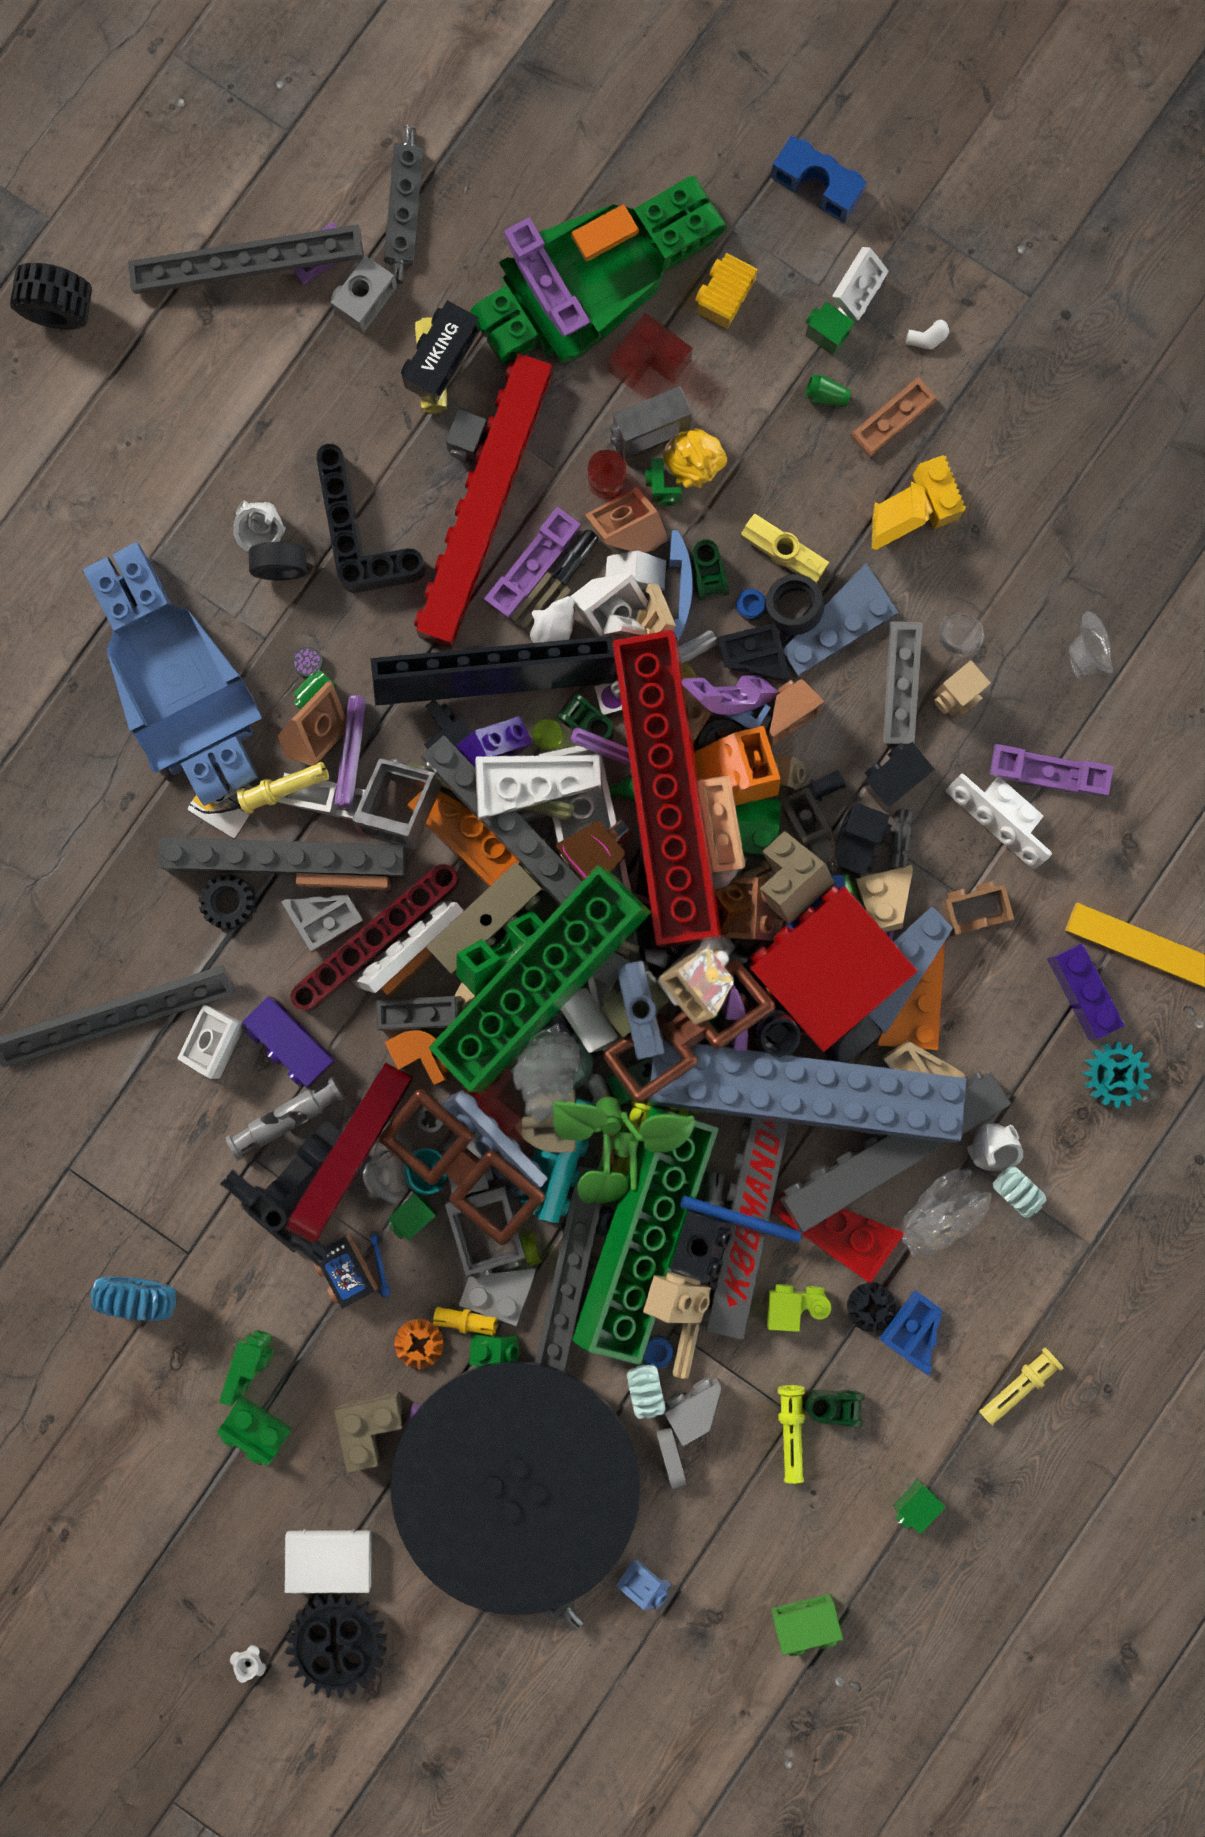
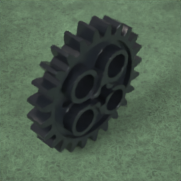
(308, 1645)

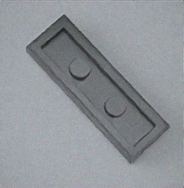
(417, 1012)

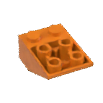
(747, 761)

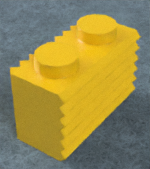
(726, 290)
(940, 491)

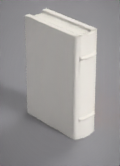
(328, 1561)

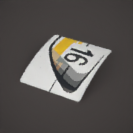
(223, 813)

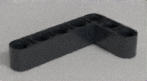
(349, 532)

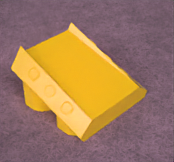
(899, 515)

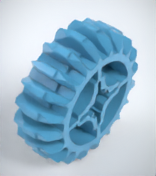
(133, 1298)

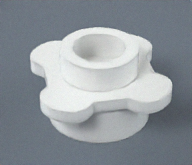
(244, 1672)

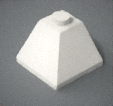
(606, 596)

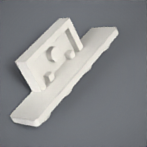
(1004, 815)

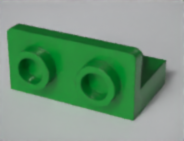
(253, 1431)

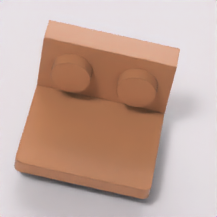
(760, 920)

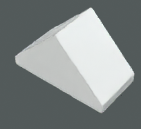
(642, 566)

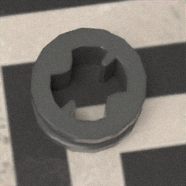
(422, 1115)

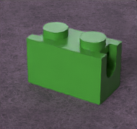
(807, 1625)

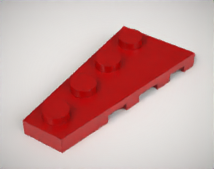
(848, 1238)

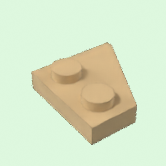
(657, 614)
(886, 896)
(913, 1058)

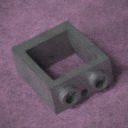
(650, 423)
(386, 829)
(483, 1267)

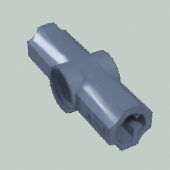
(643, 1031)

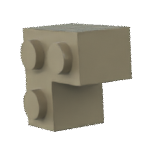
(797, 879)
(361, 1422)

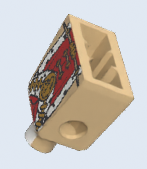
(699, 983)

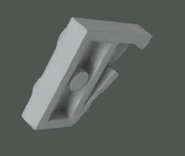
(322, 918)
(499, 1294)

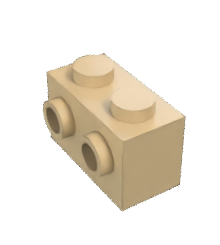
(961, 690)
(677, 1299)

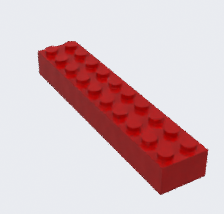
(666, 789)

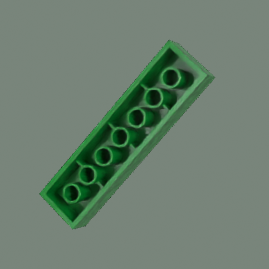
(539, 979)
(641, 1245)

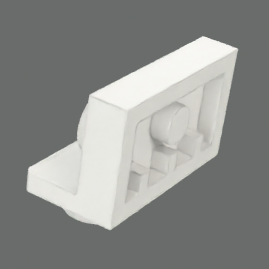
(860, 284)

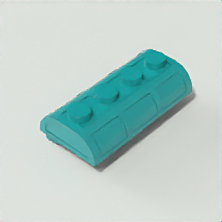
(561, 1174)

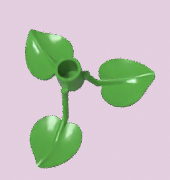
(578, 1122)

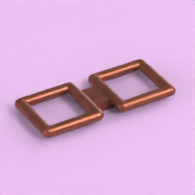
(684, 1034)
(462, 1167)

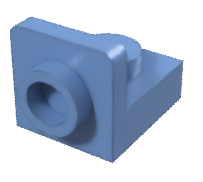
(746, 721)
(643, 1586)

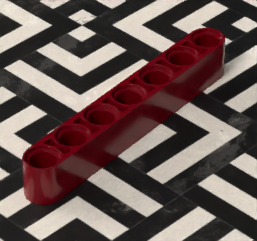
(360, 942)
(349, 1153)

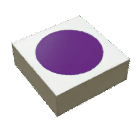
(607, 701)

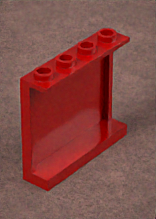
(832, 967)

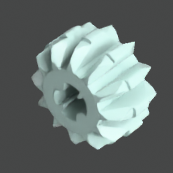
(1019, 1191)
(645, 1391)

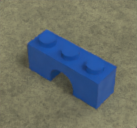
(802, 162)

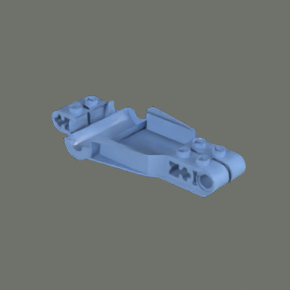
(173, 680)

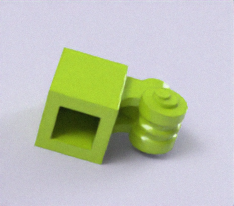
(787, 1304)

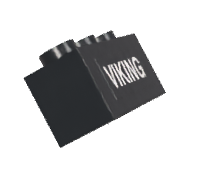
(440, 351)

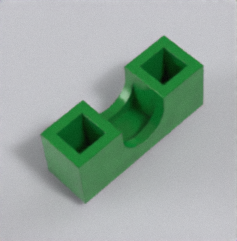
(480, 963)

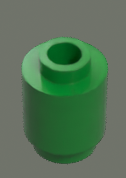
(310, 688)

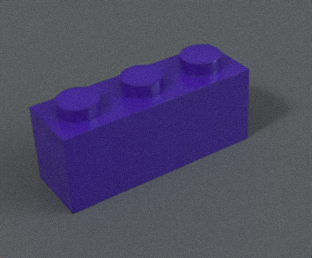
(1085, 992)
(288, 1042)

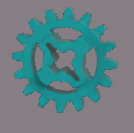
(1126, 1067)

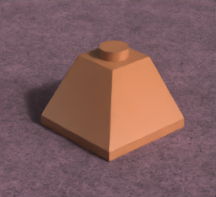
(629, 523)
(793, 709)
(314, 727)

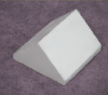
(211, 1042)

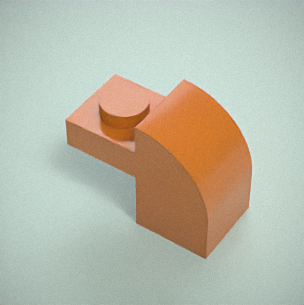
(413, 1046)

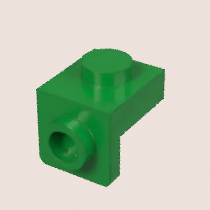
(655, 479)
(489, 1349)

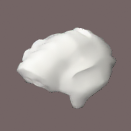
(554, 622)

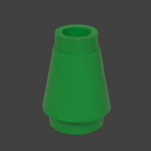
(826, 391)

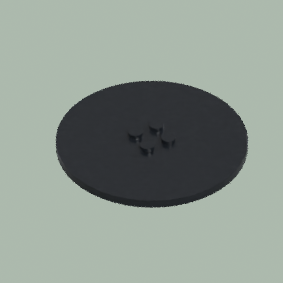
(515, 1488)

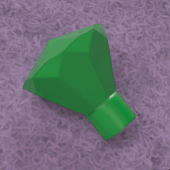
(623, 789)

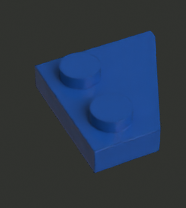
(914, 1331)

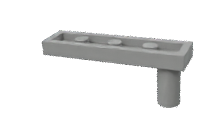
(902, 682)

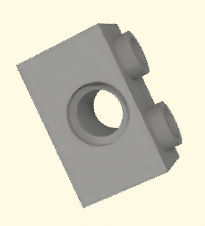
(361, 311)

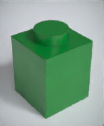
(828, 327)
(411, 1217)
(918, 1507)

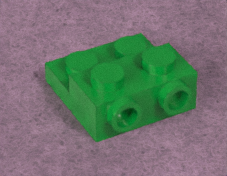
(249, 1359)

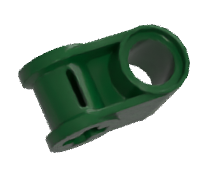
(709, 576)
(584, 716)
(635, 1070)
(841, 1409)

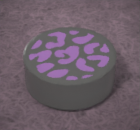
(307, 661)

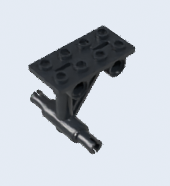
(278, 1201)

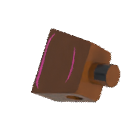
(594, 847)

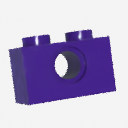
(500, 739)

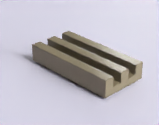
(556, 585)

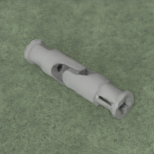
(281, 1120)

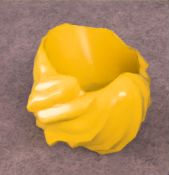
(694, 457)

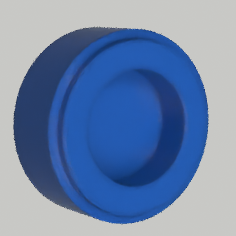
(751, 604)
(658, 1351)

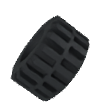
(51, 296)

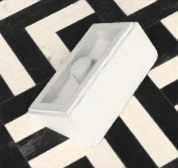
(589, 1021)

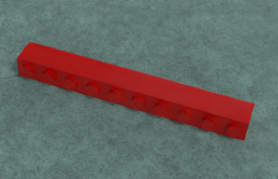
(484, 500)

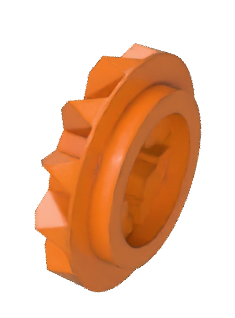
(421, 1329)

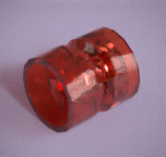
(607, 474)

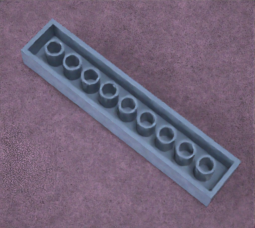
(815, 1093)

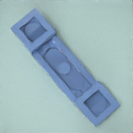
(680, 559)

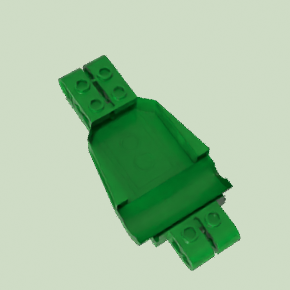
(608, 286)

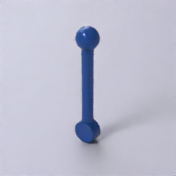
(384, 1290)

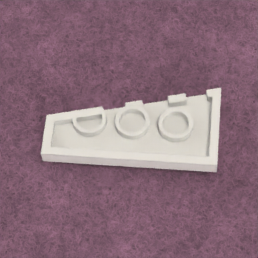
(525, 781)
(407, 947)

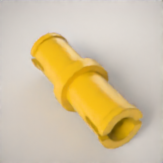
(465, 1321)

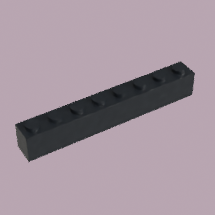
(493, 670)

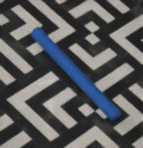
(740, 1219)

